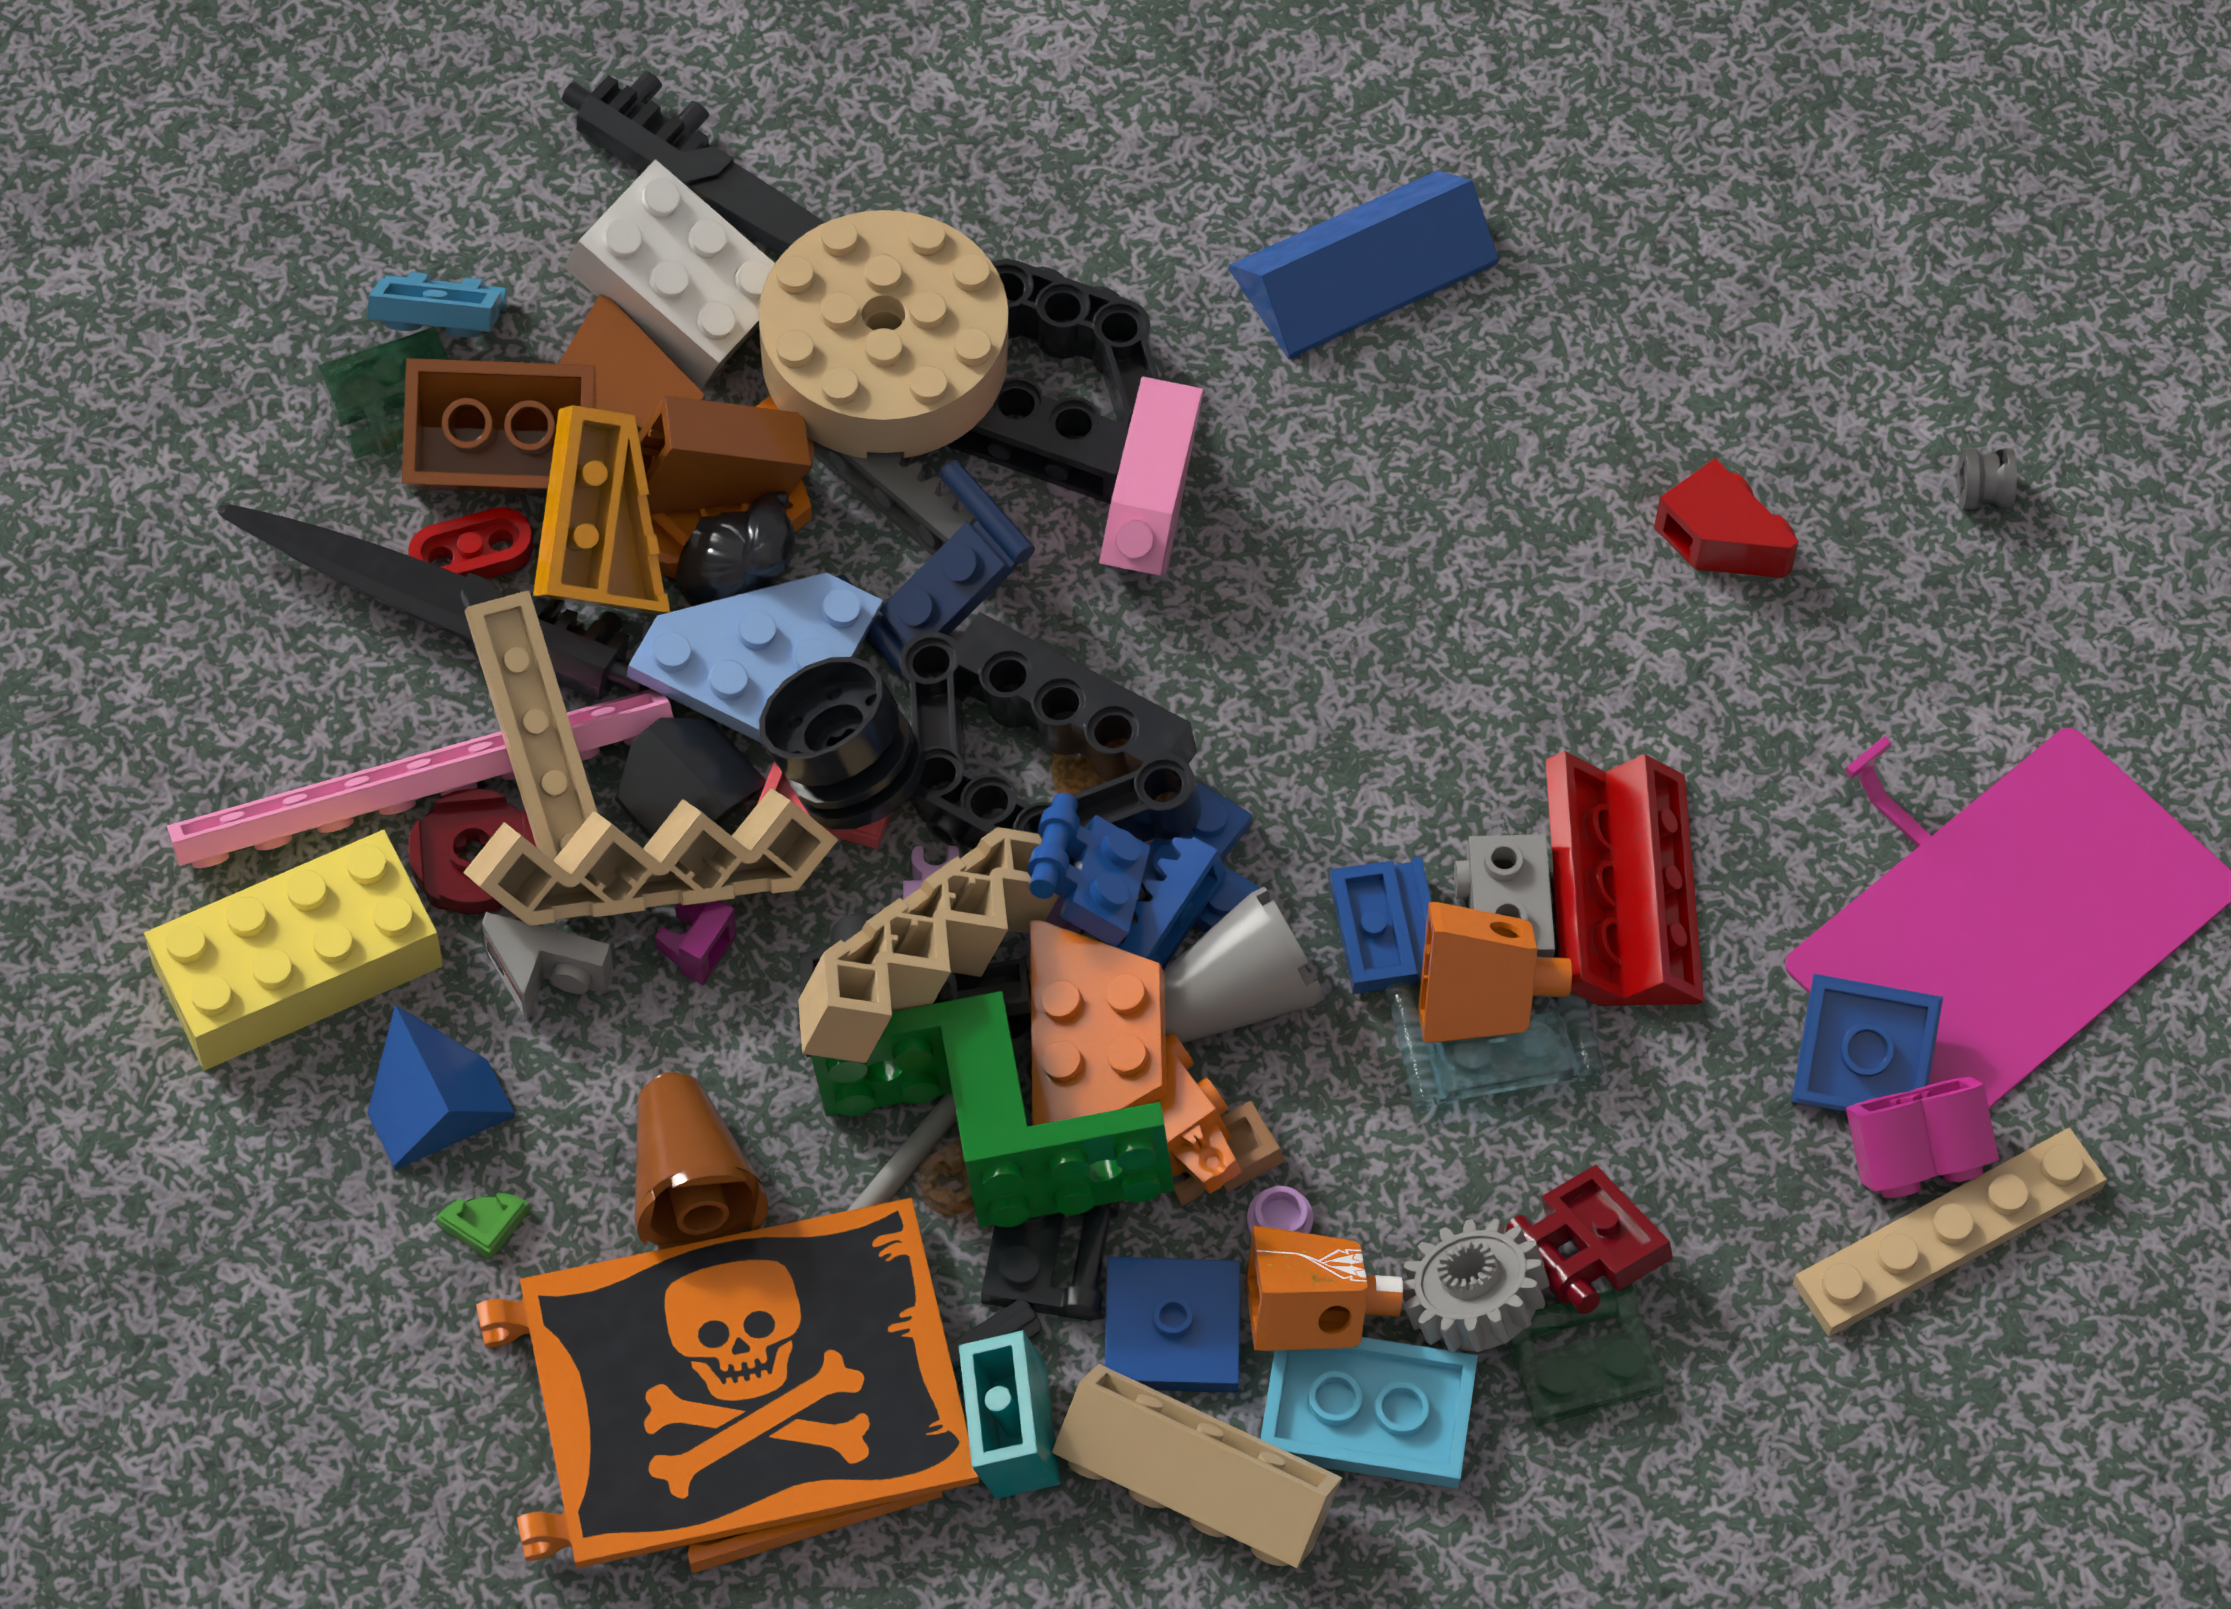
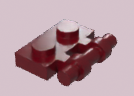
(1606, 1229)

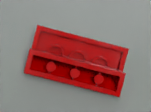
(1624, 881)

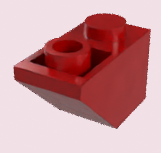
(1724, 527)

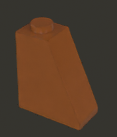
(628, 364)
(720, 453)

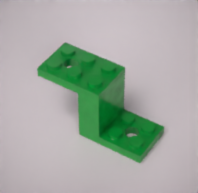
(1009, 1165)

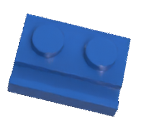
(1381, 922)

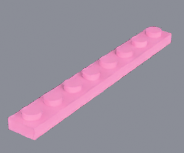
(395, 785)

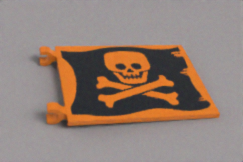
(739, 1384)

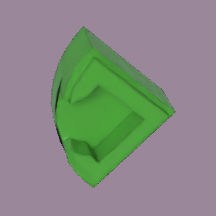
(484, 1221)

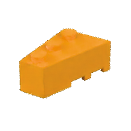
(598, 517)

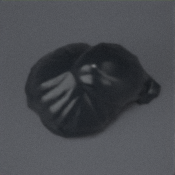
(737, 551)

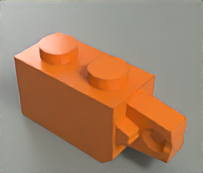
(1194, 1124)

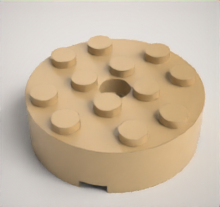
(884, 333)

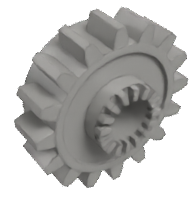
(1475, 1287)

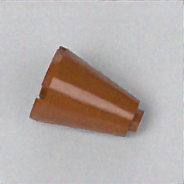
(690, 1168)

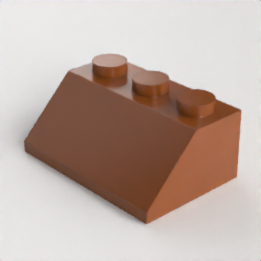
(486, 422)

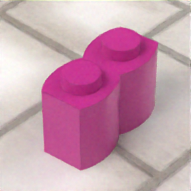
(1922, 1136)

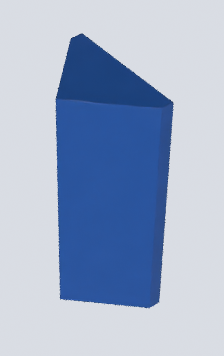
(1368, 261)

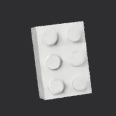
(675, 271)

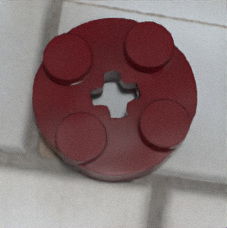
(444, 832)

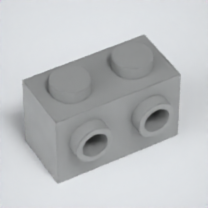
(1509, 879)

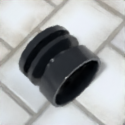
(842, 742)

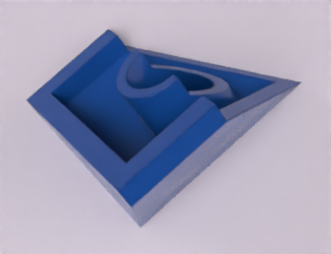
(431, 1092)

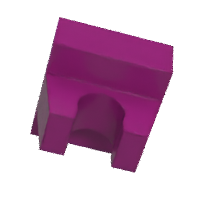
(704, 943)

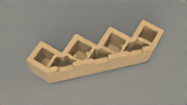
(682, 863)
(917, 942)

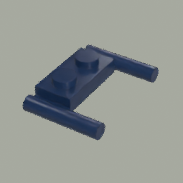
(955, 576)

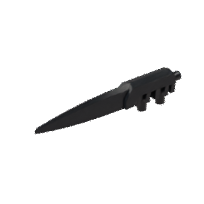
(637, 134)
(580, 658)

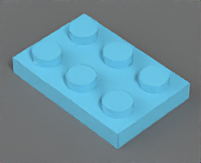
(1373, 1409)

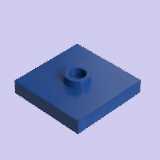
(1863, 1043)
(1174, 1322)

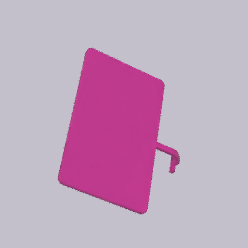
(2023, 909)

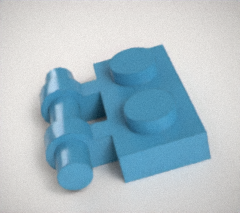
(417, 301)

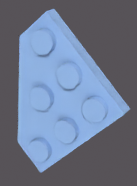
(740, 648)

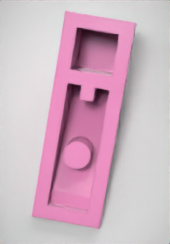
(1151, 477)

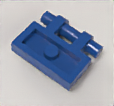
(1106, 871)

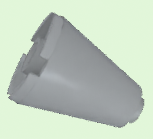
(1238, 973)

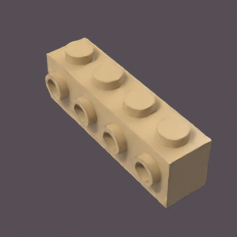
(1196, 1467)

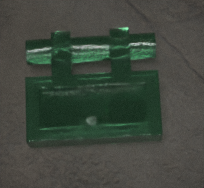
(374, 383)

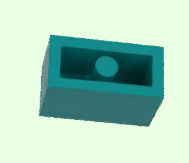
(1009, 1414)

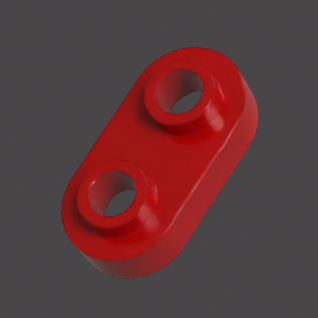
(470, 540)

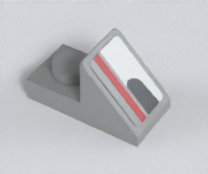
(534, 952)

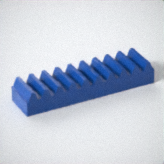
(1175, 901)

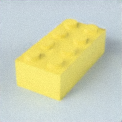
(294, 949)

